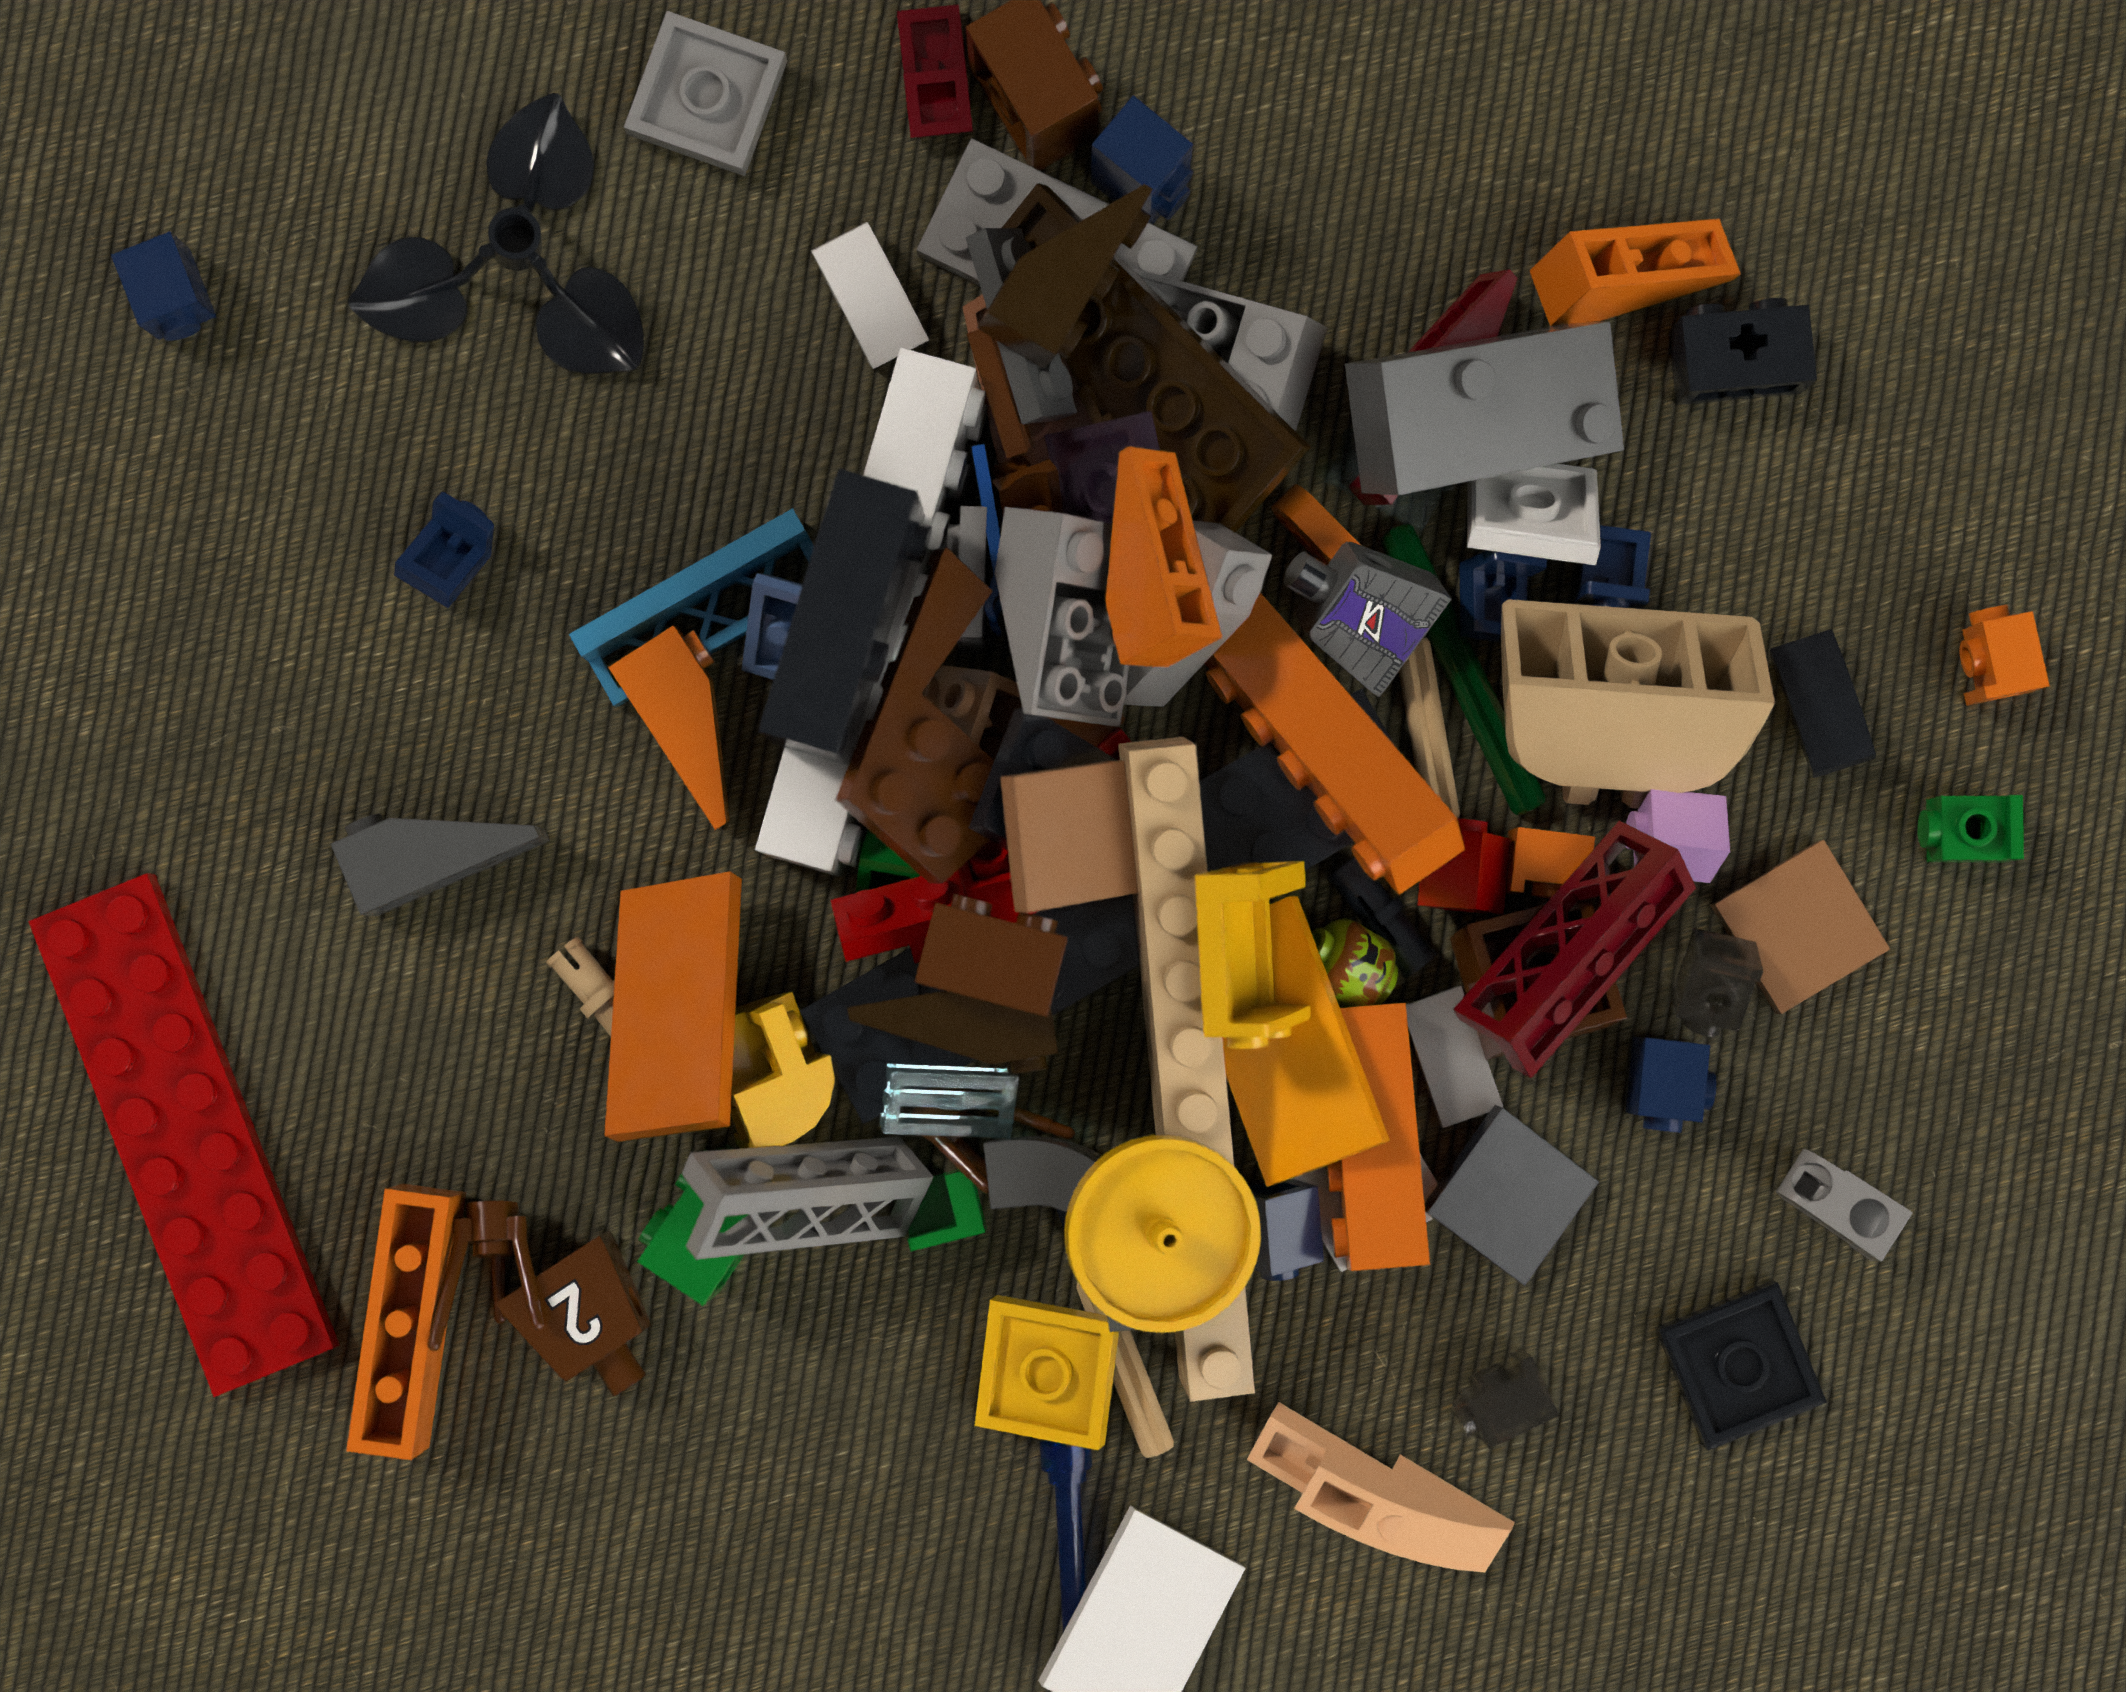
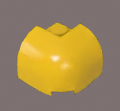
(777, 1075)

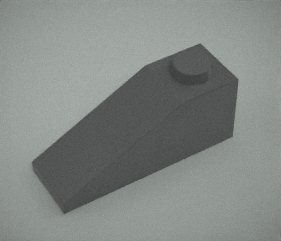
(409, 858)

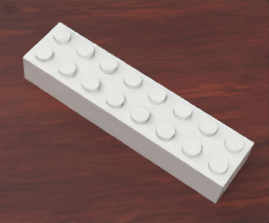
(921, 447)

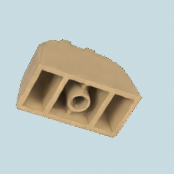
(1630, 696)

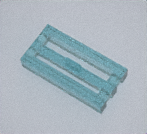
(948, 1077)

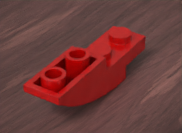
(902, 911)

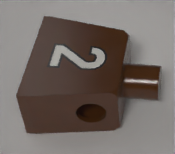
(587, 1315)

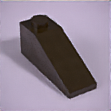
(966, 1028)

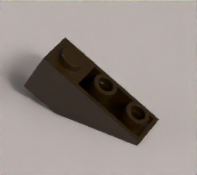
(1052, 283)

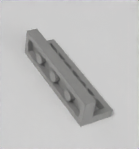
(808, 1178)

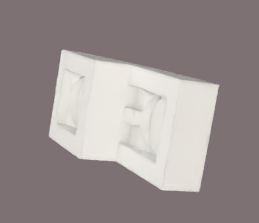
(869, 295)

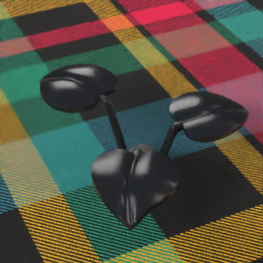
(533, 159)

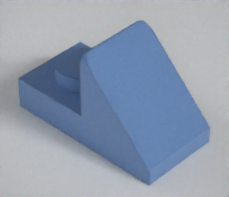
(768, 623)

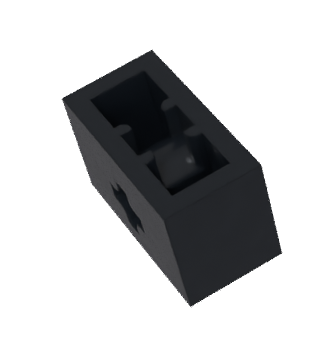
(1711, 372)

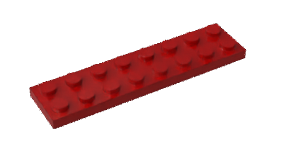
(184, 1134)

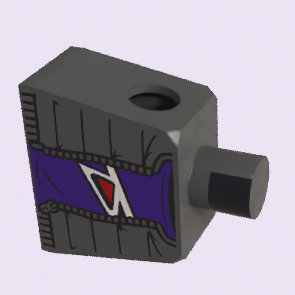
(1365, 609)

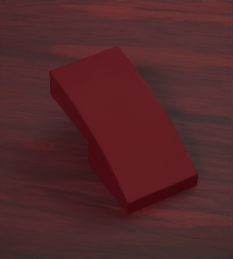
(934, 71)

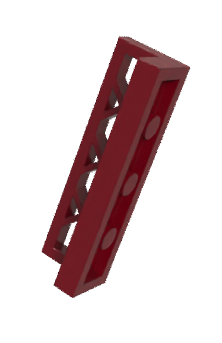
(1591, 949)

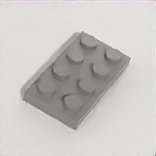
(990, 189)

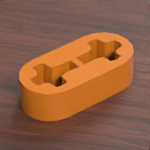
(1311, 523)

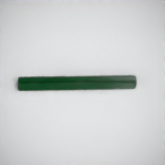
(1469, 684)

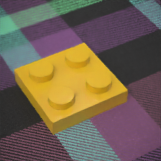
(1046, 1372)

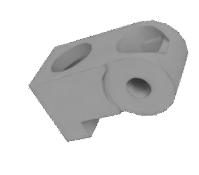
(1844, 1205)

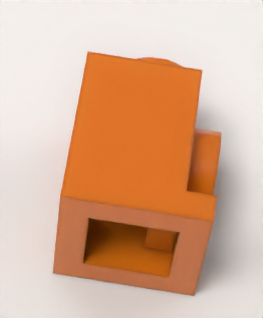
(2002, 655)
(1544, 859)

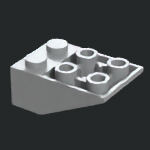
(1261, 343)
(1057, 618)

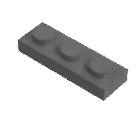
(1038, 392)

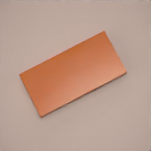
(674, 1008)

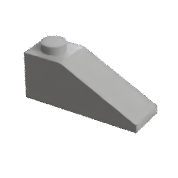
(1235, 579)

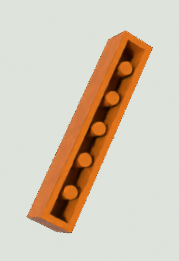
(1334, 750)

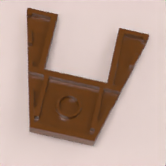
(912, 767)

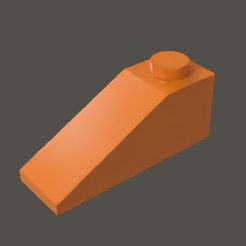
(1630, 268)
(1156, 571)
(678, 705)

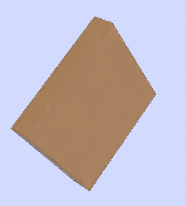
(1069, 835)
(1804, 925)

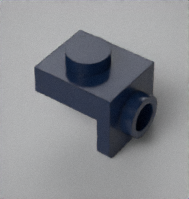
(447, 550)
(1619, 570)
(1489, 582)

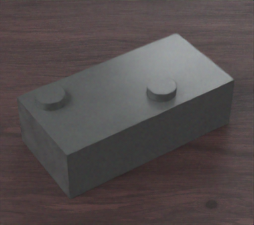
(1484, 408)

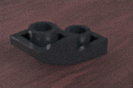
(1822, 703)

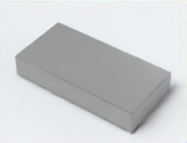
(1450, 1059)

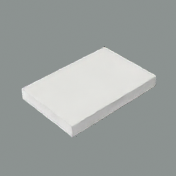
(1143, 1612)

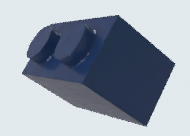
(1140, 151)

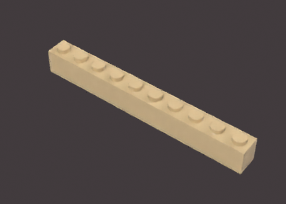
(1183, 1064)

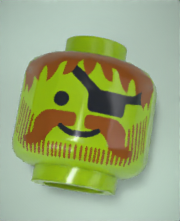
(1356, 963)

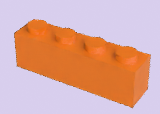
(1382, 1185)
(396, 1367)

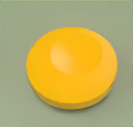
(1162, 1233)

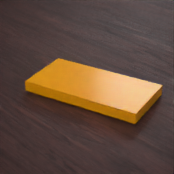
(1305, 1091)

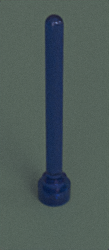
(1066, 1470)

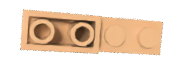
(1387, 1508)

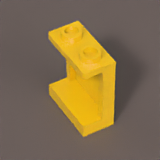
(1238, 952)

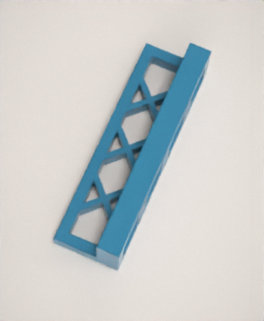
(686, 590)

